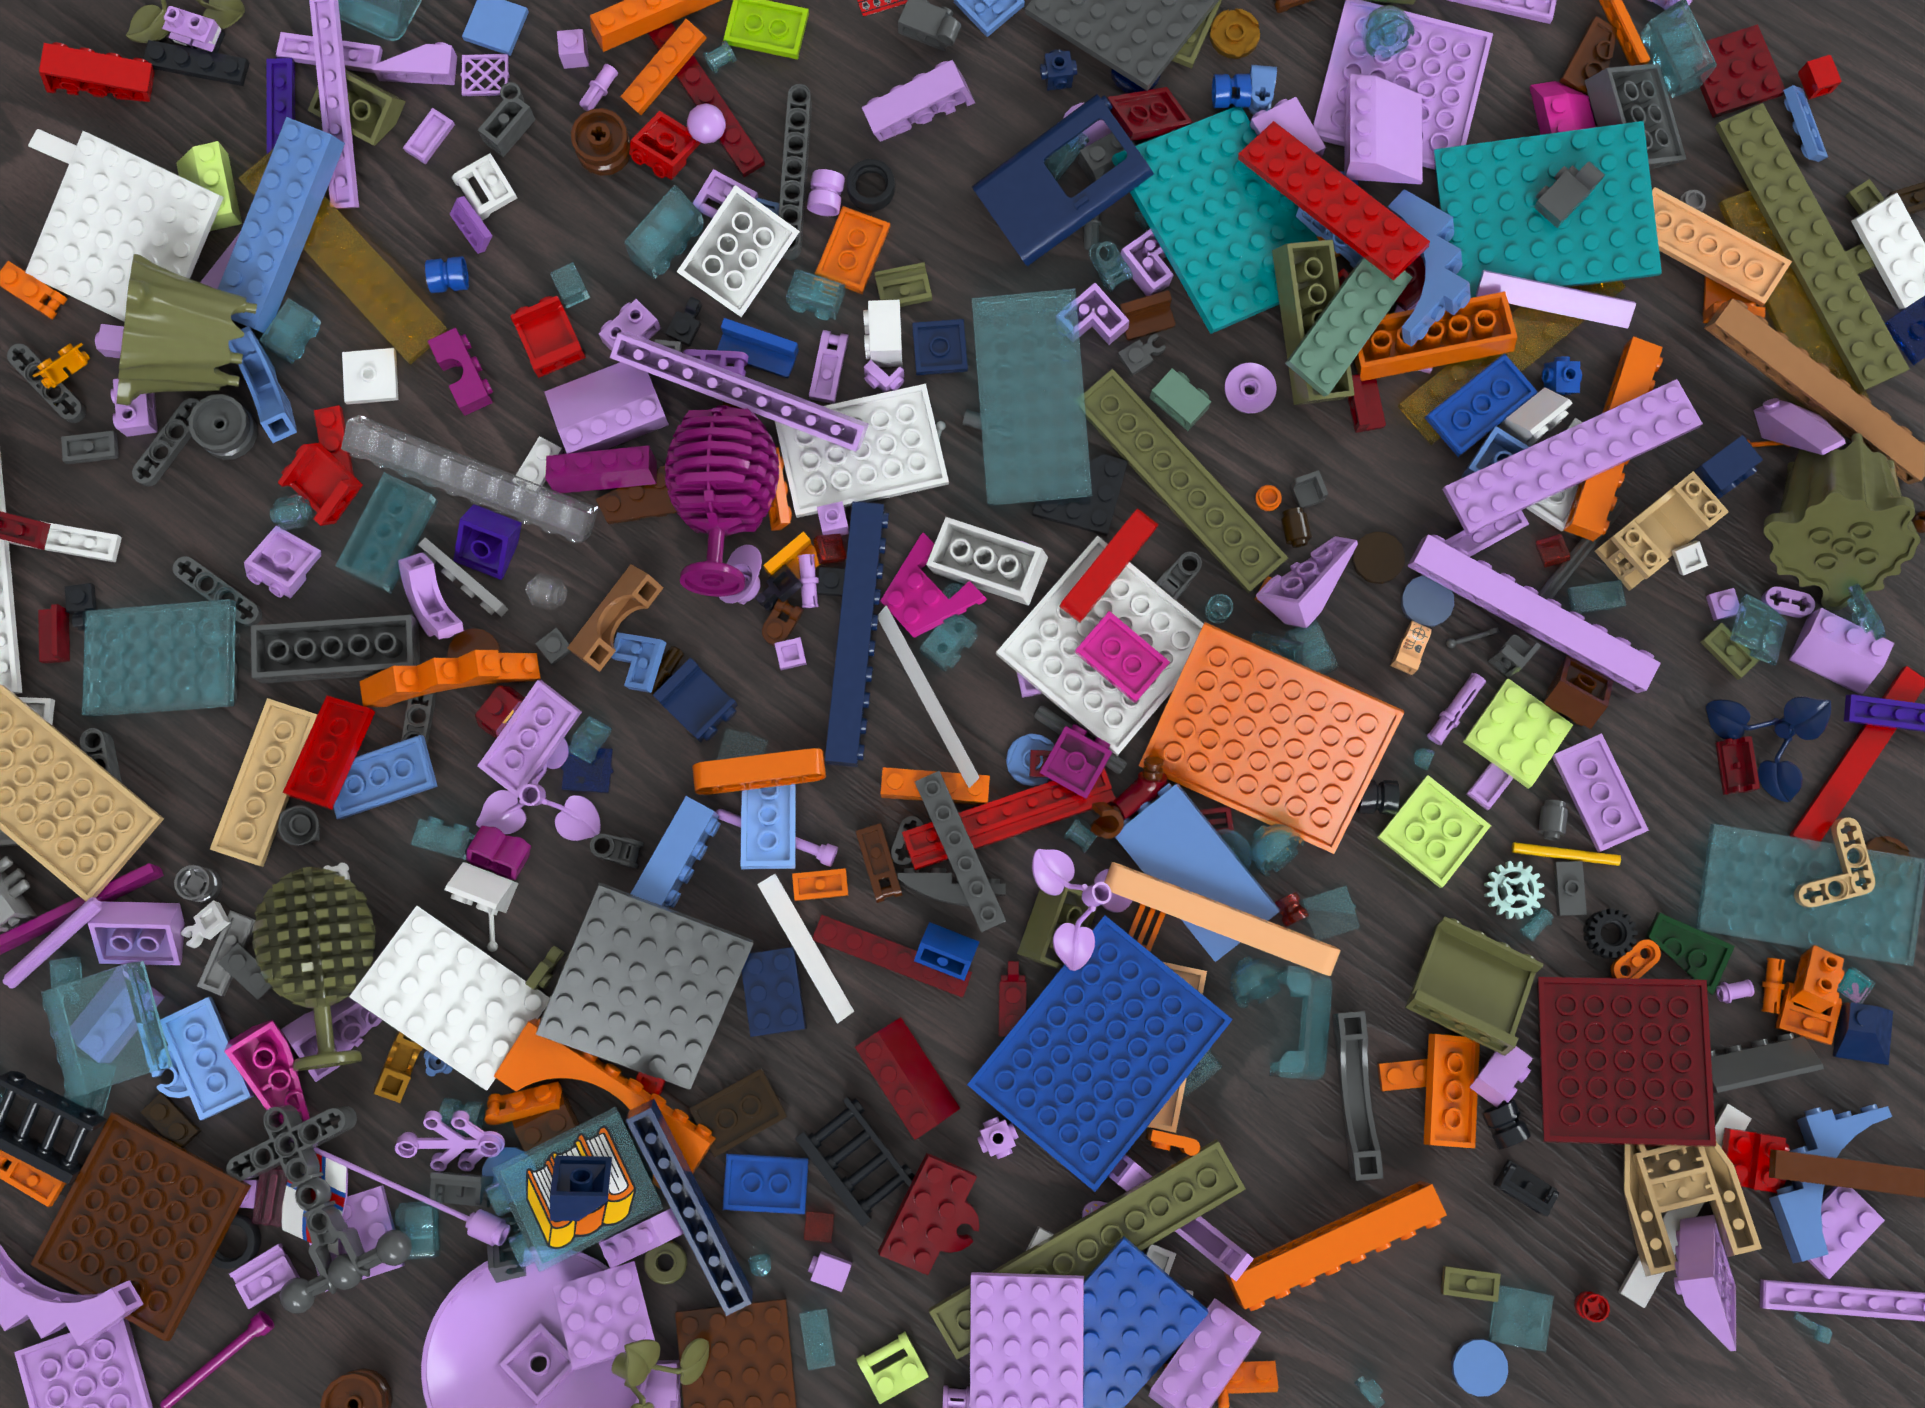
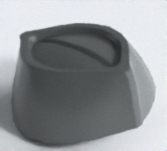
(299, 826)

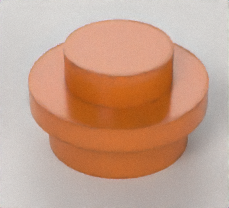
(1268, 498)

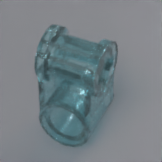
(1112, 269)

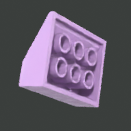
(1382, 131)
(605, 408)
(1706, 1277)

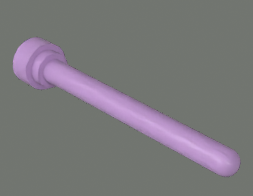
(824, 853)

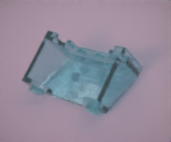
(1311, 1058)

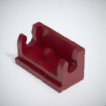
(1737, 765)

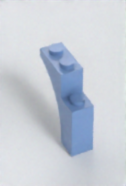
(269, 398)

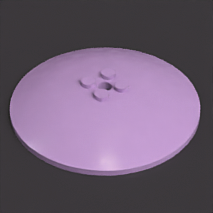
(493, 1331)

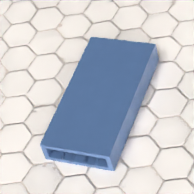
(1183, 848)

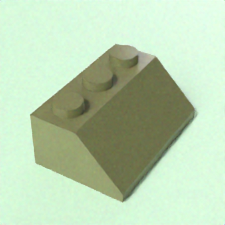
(370, 108)
(1046, 917)

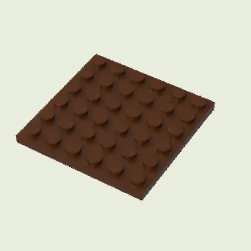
(141, 1217)

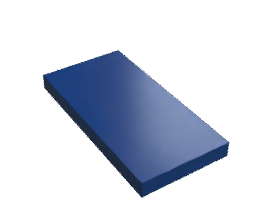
(1481, 405)

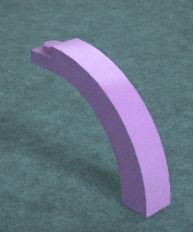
(1197, 1232)

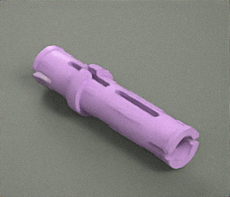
(1450, 717)

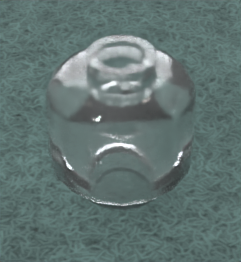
(546, 591)

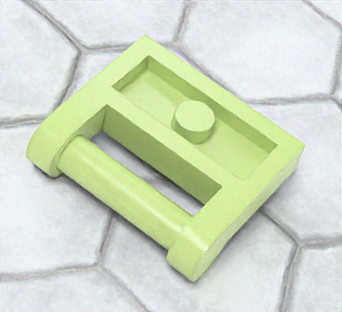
(896, 1376)

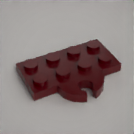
(931, 1216)

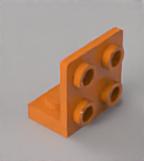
(1716, 294)

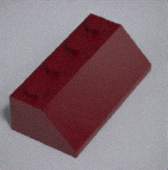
(907, 1078)

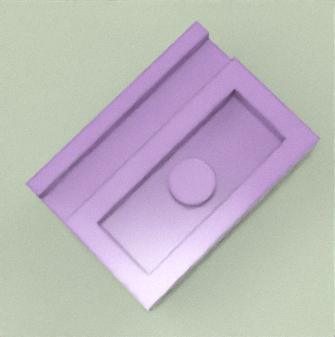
(264, 1276)

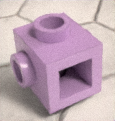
(995, 1126)

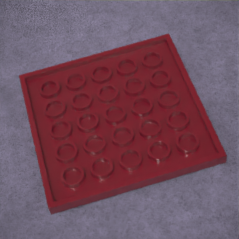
(1625, 1061)

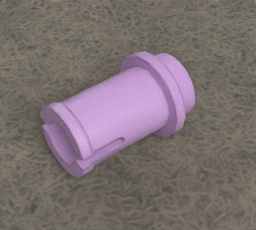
(1729, 992)

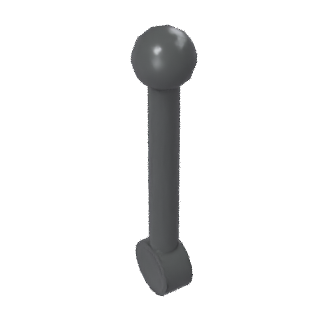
(1451, 643)

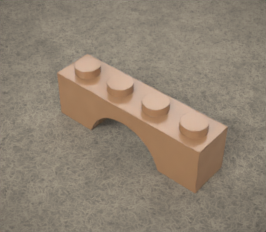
(596, 639)

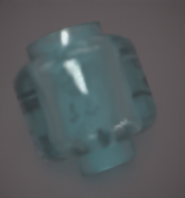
(291, 512)

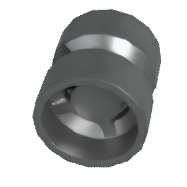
(191, 883)

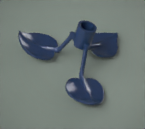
(1801, 716)

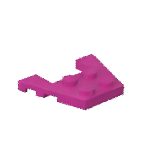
(917, 600)

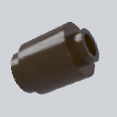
(1296, 527)

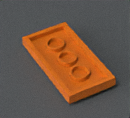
(1449, 1100)

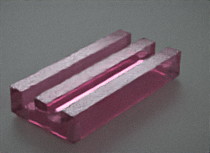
(260, 1196)

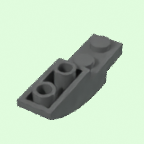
(939, 885)

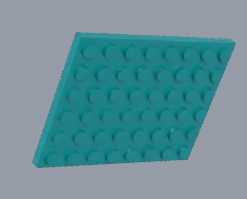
(1493, 199)
(1216, 217)

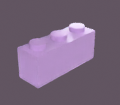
(641, 1238)

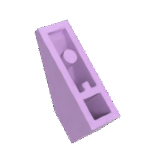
(424, 64)

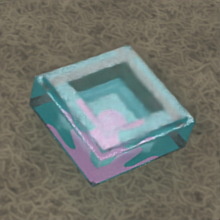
(1855, 985)

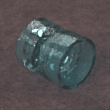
(474, 1109)

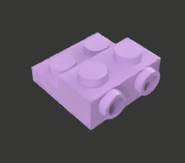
(281, 562)

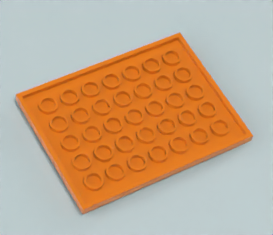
(1271, 737)

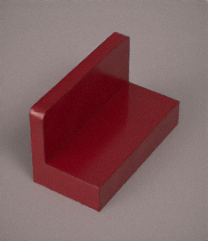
(1366, 405)
(54, 635)

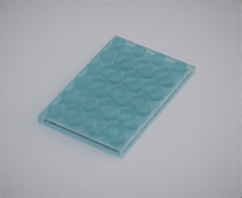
(159, 658)

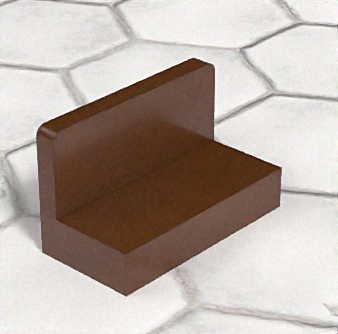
(1148, 315)

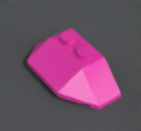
(1560, 108)

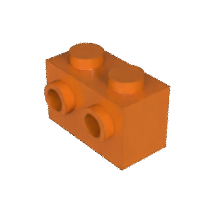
(1817, 979)

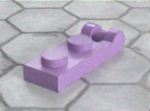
(828, 367)

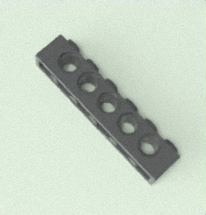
(960, 851)

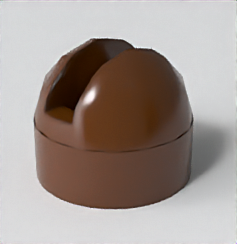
(1919, 523)

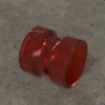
(1291, 909)

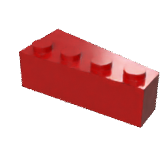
(95, 73)

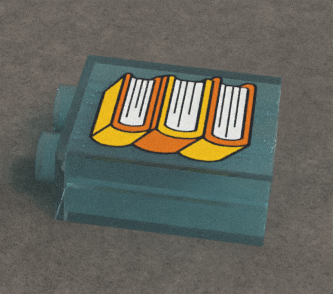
(525, 1190)

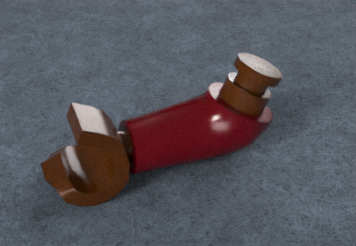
(1140, 791)

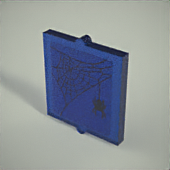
(586, 776)

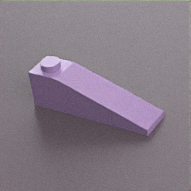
(1796, 427)
(349, 1026)

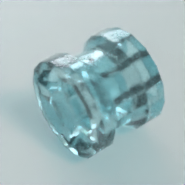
(1221, 604)

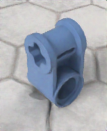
(1263, 85)

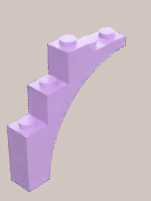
(53, 1310)

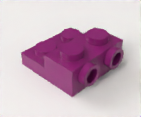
(1076, 760)

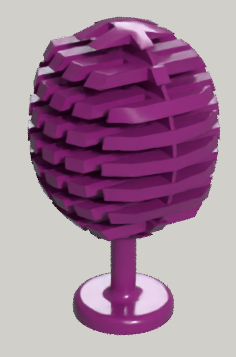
(721, 484)

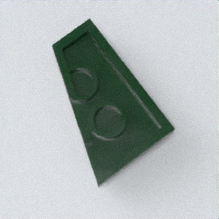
(1691, 949)

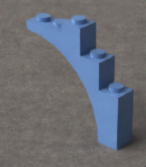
(1442, 262)
(1800, 1207)

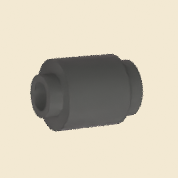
(1553, 819)

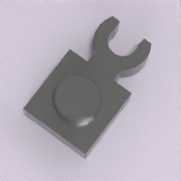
(1138, 356)

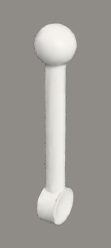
(492, 945)

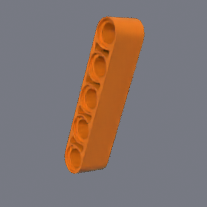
(759, 771)

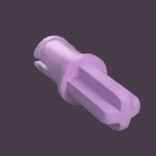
(598, 87)

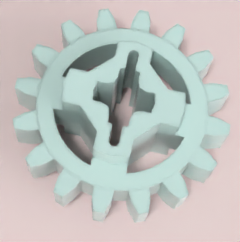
(1528, 898)

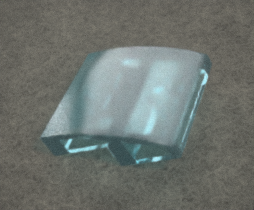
(1759, 629)

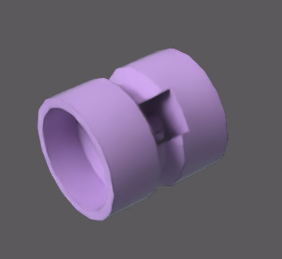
(826, 189)

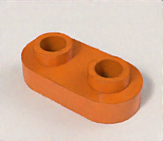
(1634, 962)

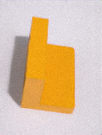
(789, 555)

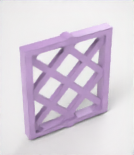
(487, 57)

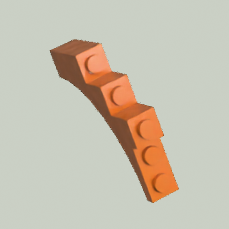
(444, 674)

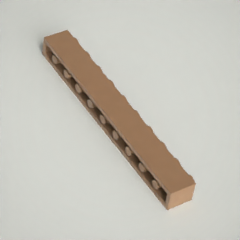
(1817, 387)

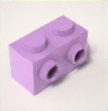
(633, 319)
(137, 417)
(1500, 1075)

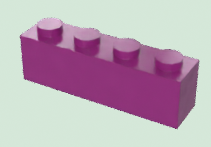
(601, 469)

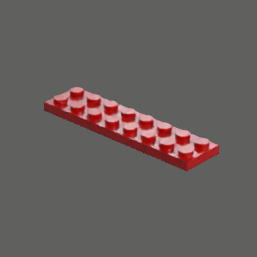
(1334, 200)

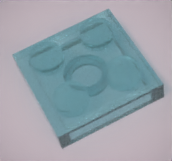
(1521, 1318)

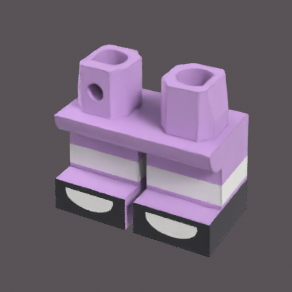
(192, 30)

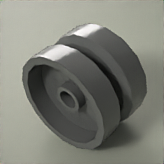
(223, 427)

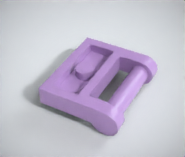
(717, 188)

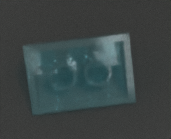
(1679, 49)
(664, 233)

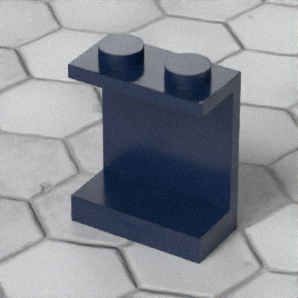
(696, 701)

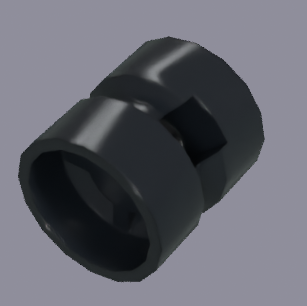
(1382, 797)
(1506, 1125)

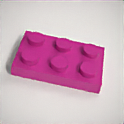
(1122, 657)

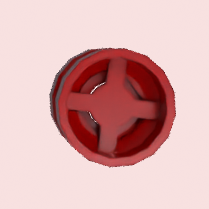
(1597, 1309)

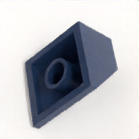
(1863, 1033)
(578, 1186)

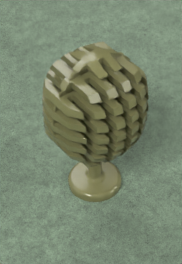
(315, 949)

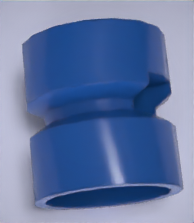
(1222, 90)
(447, 274)

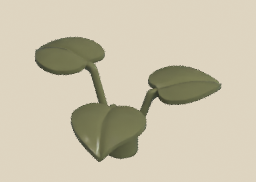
(149, 19)
(642, 1357)

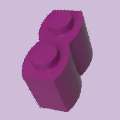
(498, 852)

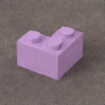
(1146, 264)
(1099, 312)

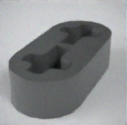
(899, 842)

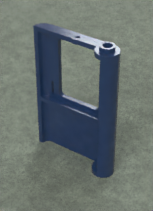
(1030, 201)

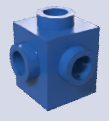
(1562, 376)

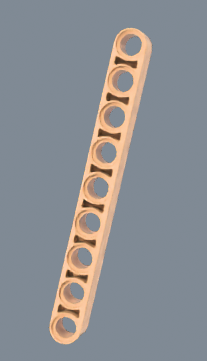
(1222, 919)

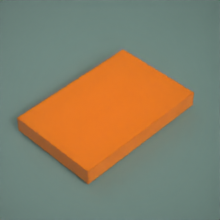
(853, 249)

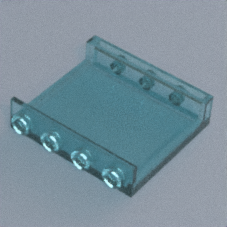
(106, 1029)

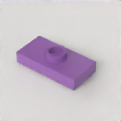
(470, 224)

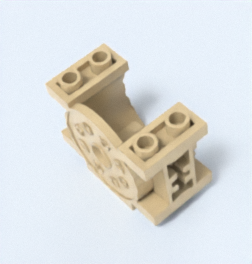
(1664, 526)

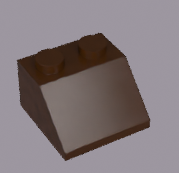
(1579, 692)
(546, 1125)

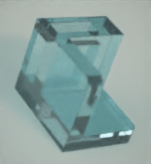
(569, 285)

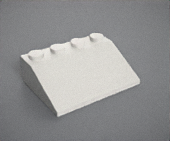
(738, 251)

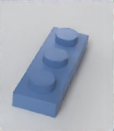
(1804, 124)

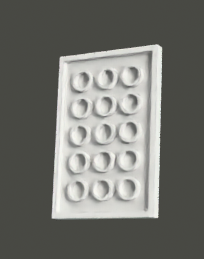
(895, 457)
(449, 997)

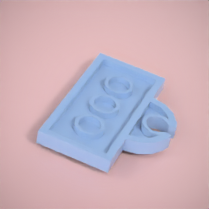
(199, 1062)

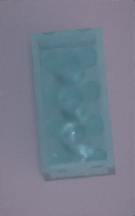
(386, 532)

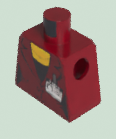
(498, 710)

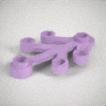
(485, 1143)

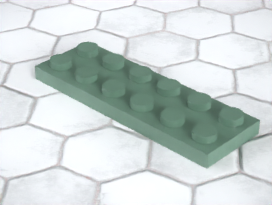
(1345, 325)

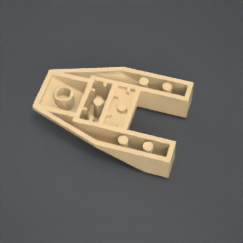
(1679, 1177)

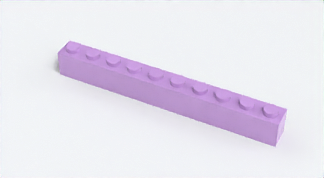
(739, 390)
(1534, 614)

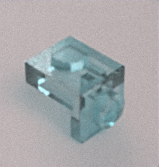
(589, 739)

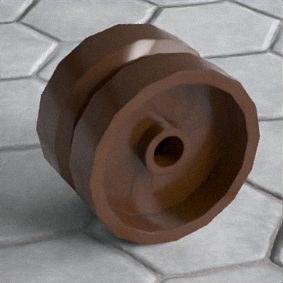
(601, 141)
(363, 1385)

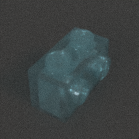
(948, 641)
(442, 839)

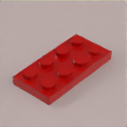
(329, 752)

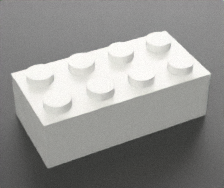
(987, 560)

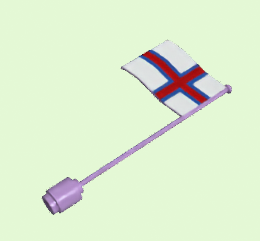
(480, 1225)

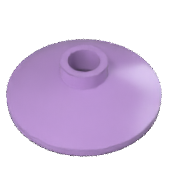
(1255, 377)

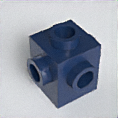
(1058, 70)

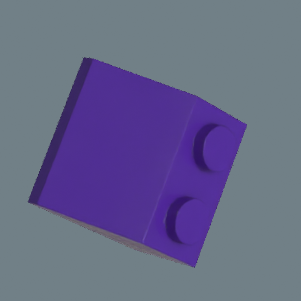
(486, 541)

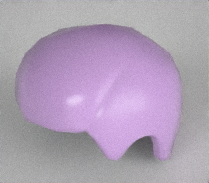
(706, 123)

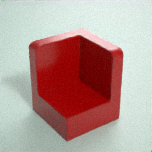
(1819, 77)

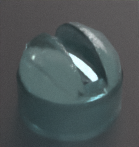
(1423, 758)
(760, 1264)

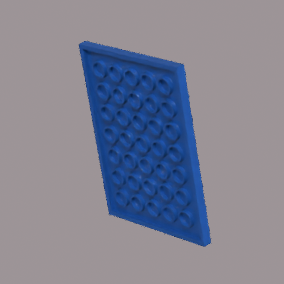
(1100, 1054)

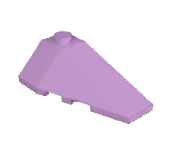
(1305, 589)

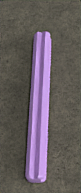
(52, 942)

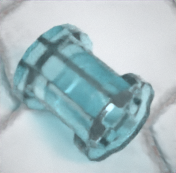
(719, 57)
(1080, 835)

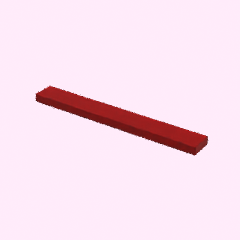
(1854, 764)

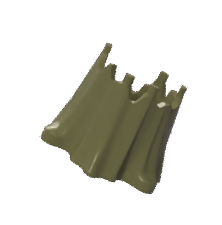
(176, 334)
(1842, 522)

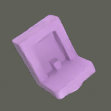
(878, 378)

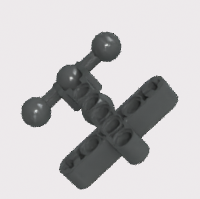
(346, 1269)

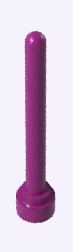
(260, 1325)

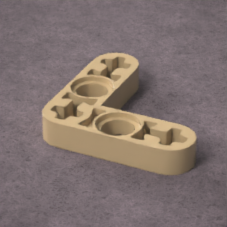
(1847, 878)

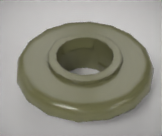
(665, 1276)

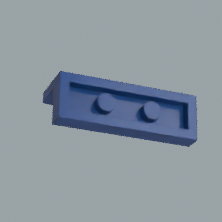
(763, 349)

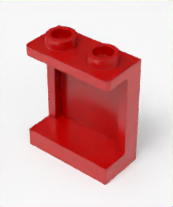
(547, 336)
(321, 481)

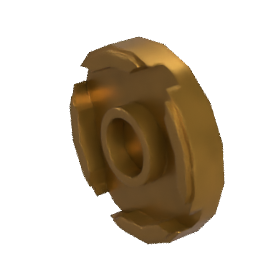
(1234, 33)

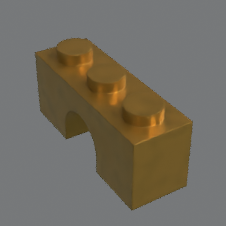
(397, 1068)

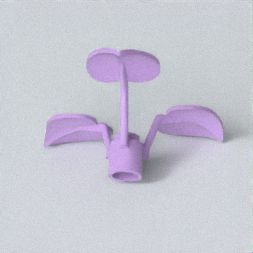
(575, 821)
(1051, 873)

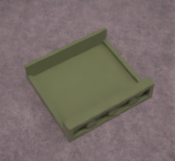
(1473, 985)

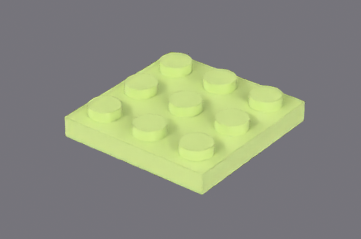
(1518, 733)
(1434, 831)

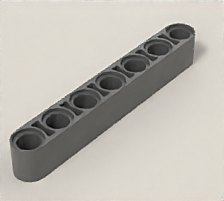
(795, 160)

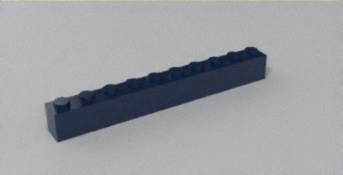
(855, 634)

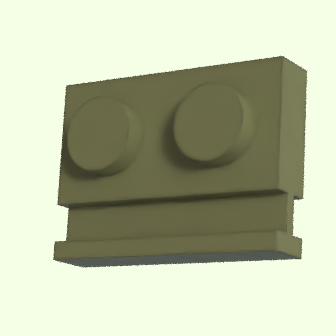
(905, 284)

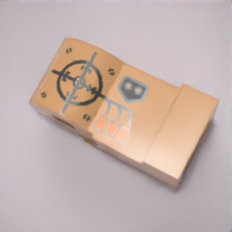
(1411, 648)

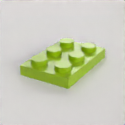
(767, 27)

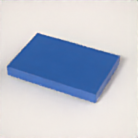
(765, 1183)

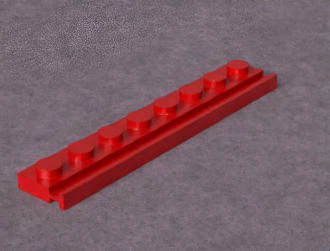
(1007, 818)

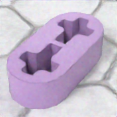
(1789, 596)

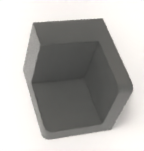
(1309, 489)

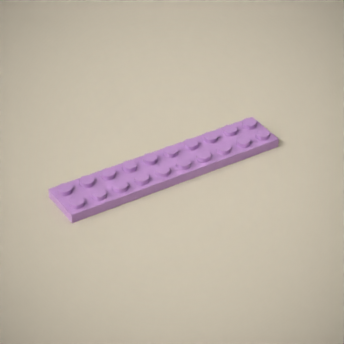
(1572, 456)

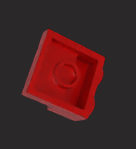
(663, 146)
(1751, 1157)

